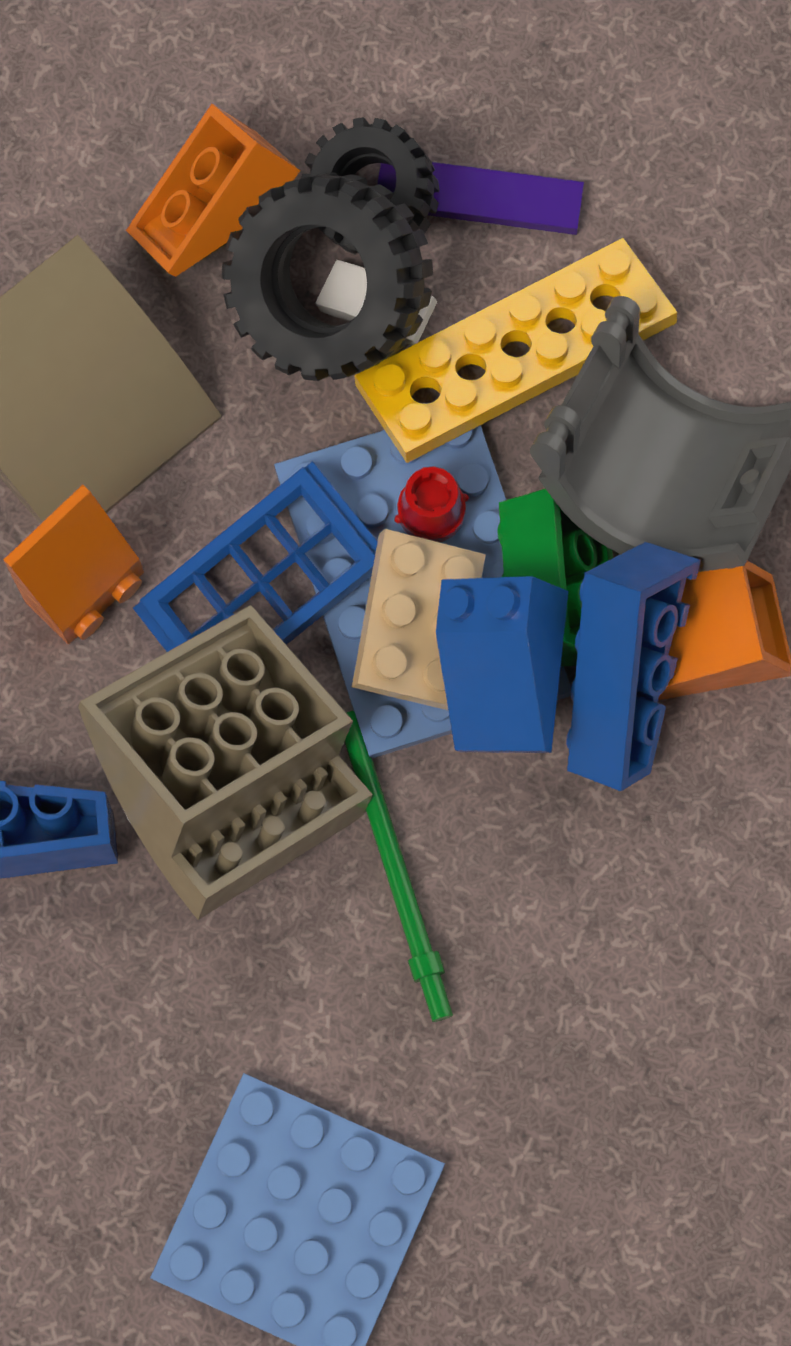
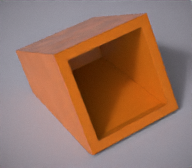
(730, 632)

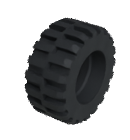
(264, 288)

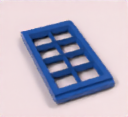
(338, 519)

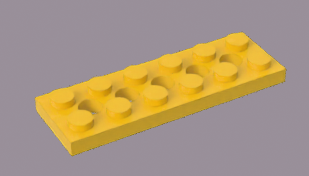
(507, 379)

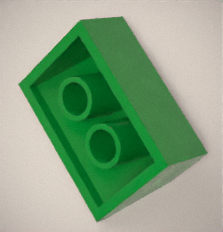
(549, 546)

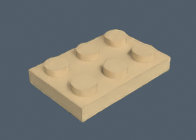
(398, 632)

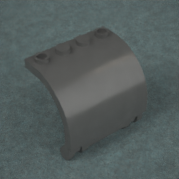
(656, 461)

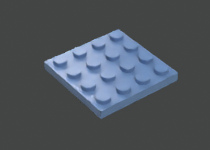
(297, 1219)

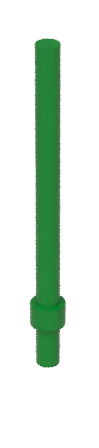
(425, 963)

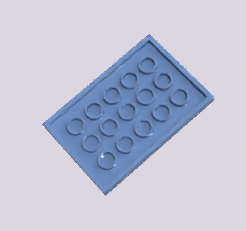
(370, 479)

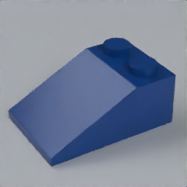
(501, 661)

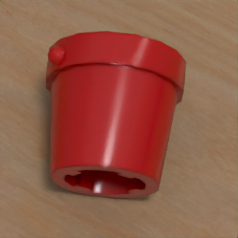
(431, 505)

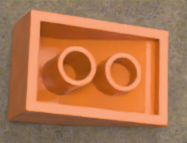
(207, 191)
(75, 567)

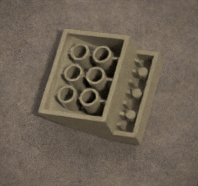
(87, 387)
(225, 759)

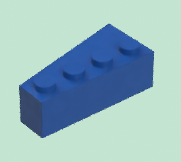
(625, 662)
(54, 830)

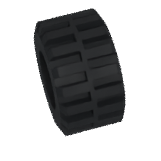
(383, 144)

